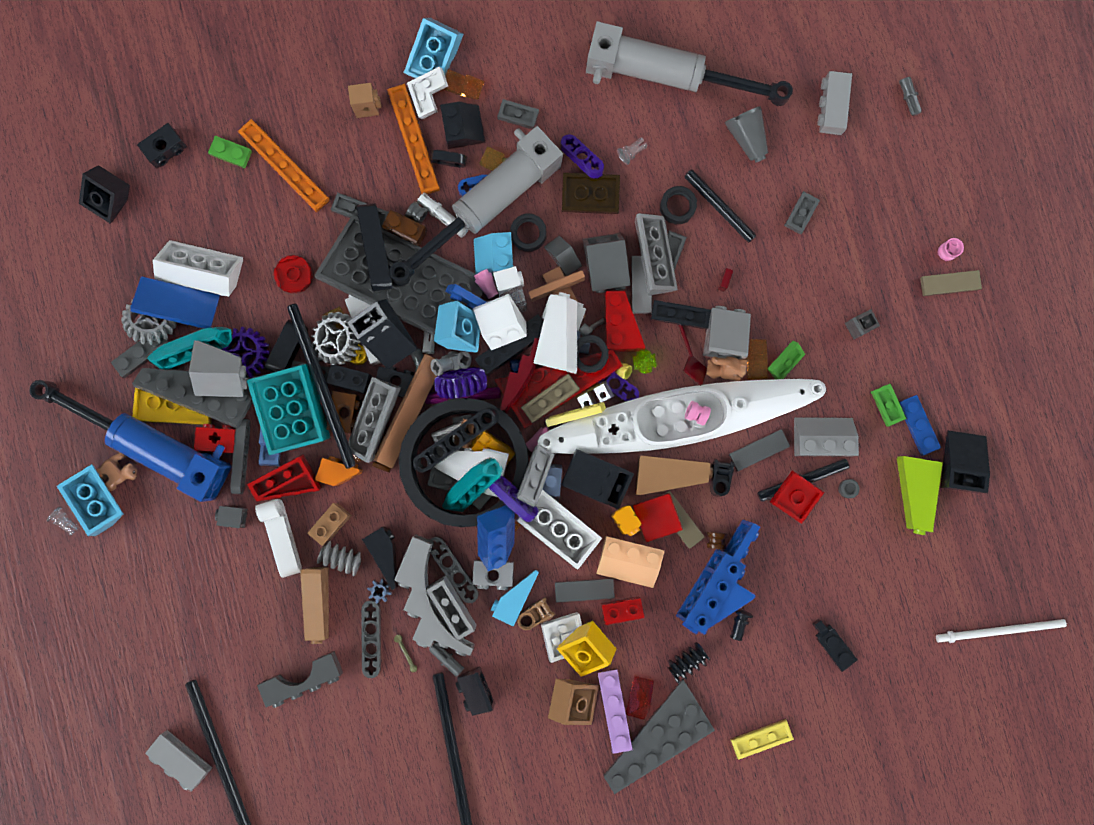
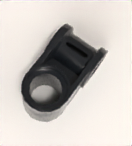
(721, 476)

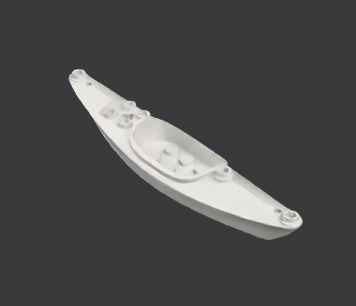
(660, 420)

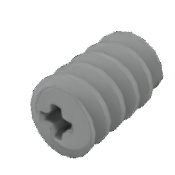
(340, 558)

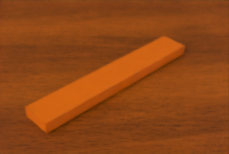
(413, 139)
(284, 165)

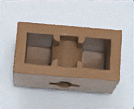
(364, 100)
(329, 524)

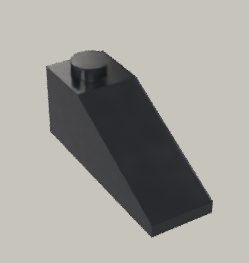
(383, 552)

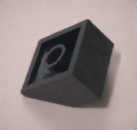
(462, 124)
(103, 193)
(476, 692)

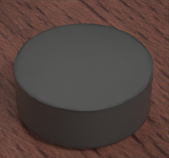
(848, 488)

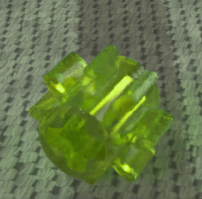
(644, 361)

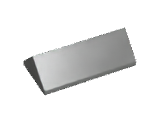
(655, 254)
(373, 419)

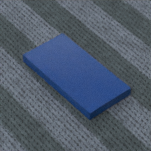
(175, 303)

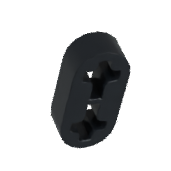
(448, 158)

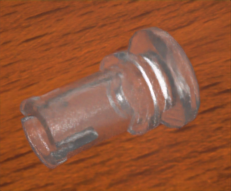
(628, 152)
(63, 521)

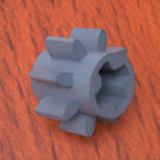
(379, 596)

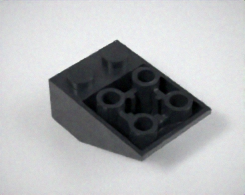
(383, 333)
(965, 463)
(597, 479)

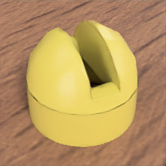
(625, 371)

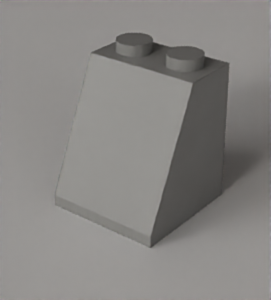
(727, 333)
(216, 372)

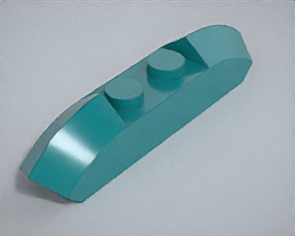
(180, 350)
(472, 485)

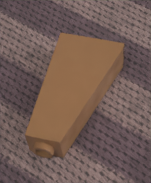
(663, 474)
(315, 603)

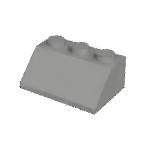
(825, 437)

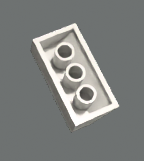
(197, 268)
(561, 531)

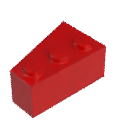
(620, 324)
(286, 480)

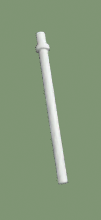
(951, 636)

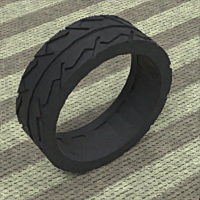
(414, 437)

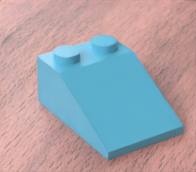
(433, 48)

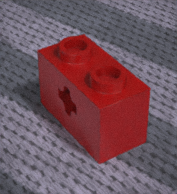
(205, 438)
(622, 610)

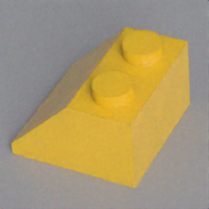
(587, 649)

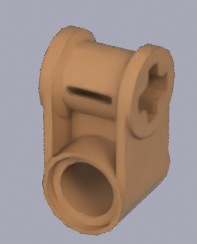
(536, 614)

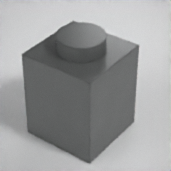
(231, 516)

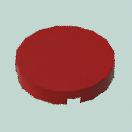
(293, 274)

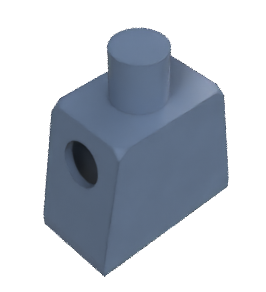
(553, 481)

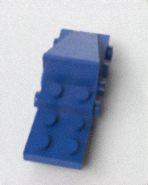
(716, 590)

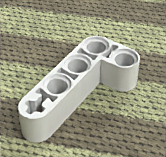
(280, 536)

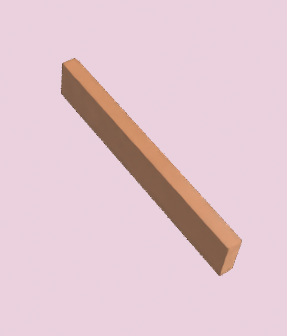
(406, 413)

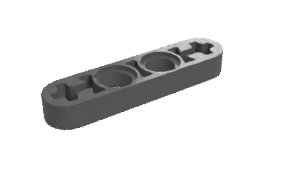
(240, 457)
(450, 571)
(371, 638)

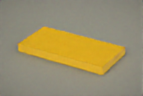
(156, 409)

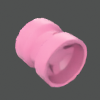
(955, 248)
(697, 413)

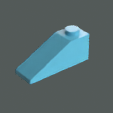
(511, 603)

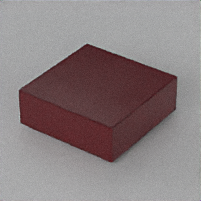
(725, 279)

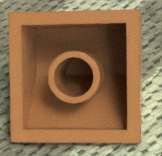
(573, 702)

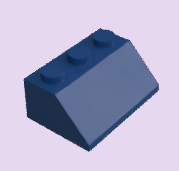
(496, 536)

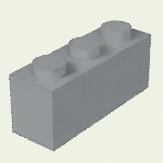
(834, 103)
(451, 608)
(178, 761)

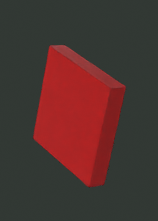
(796, 497)
(658, 517)

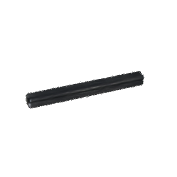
(731, 217)
(812, 476)

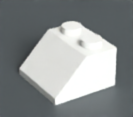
(500, 322)

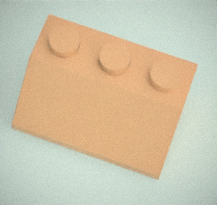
(630, 562)

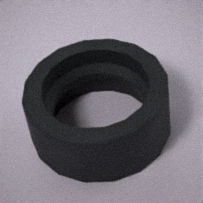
(688, 194)
(528, 218)
(604, 358)

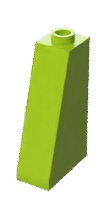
(919, 492)

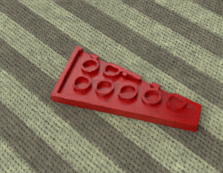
(546, 376)

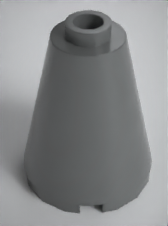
(750, 133)

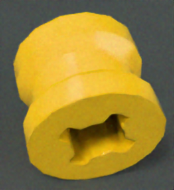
(359, 360)

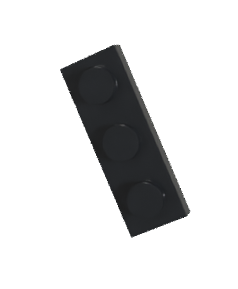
(680, 314)

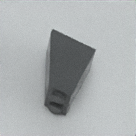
(606, 262)

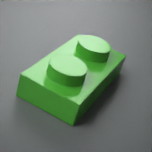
(230, 152)
(786, 361)
(888, 405)

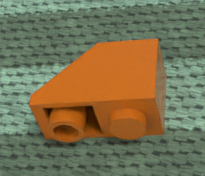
(335, 473)

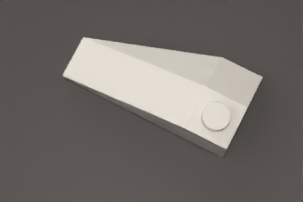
(462, 461)

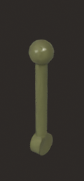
(398, 638)

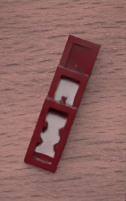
(518, 381)

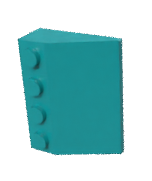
(288, 409)

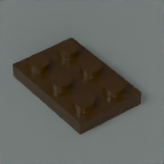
(590, 194)

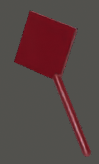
(693, 367)

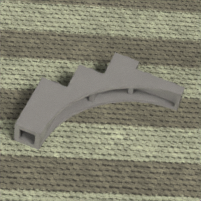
(432, 626)

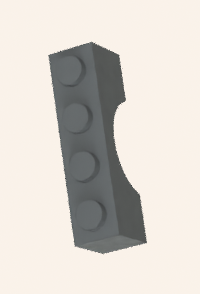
(278, 689)

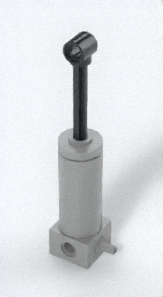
(664, 65)
(531, 162)

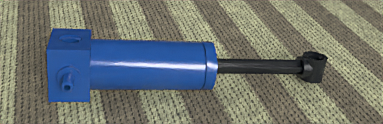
(195, 472)

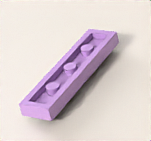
(615, 711)

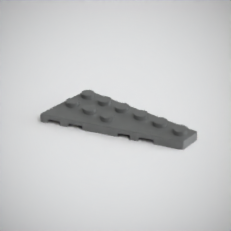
(177, 388)
(667, 733)

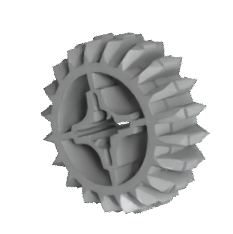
(146, 327)
(329, 336)

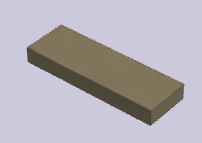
(951, 283)
(550, 398)
(690, 534)

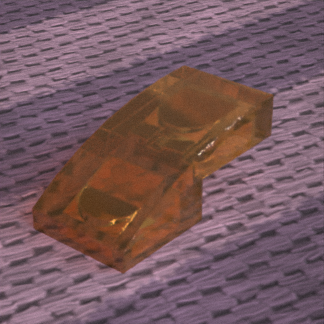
(463, 85)
(757, 360)

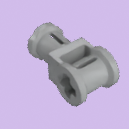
(451, 361)

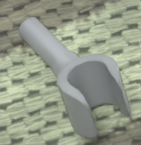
(586, 330)

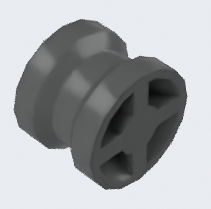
(416, 212)

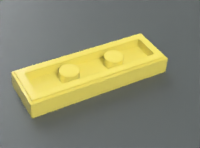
(575, 414)
(761, 739)

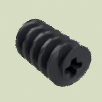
(688, 662)

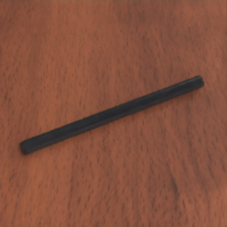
(321, 386)
(452, 749)
(217, 753)

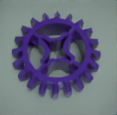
(242, 345)
(460, 383)

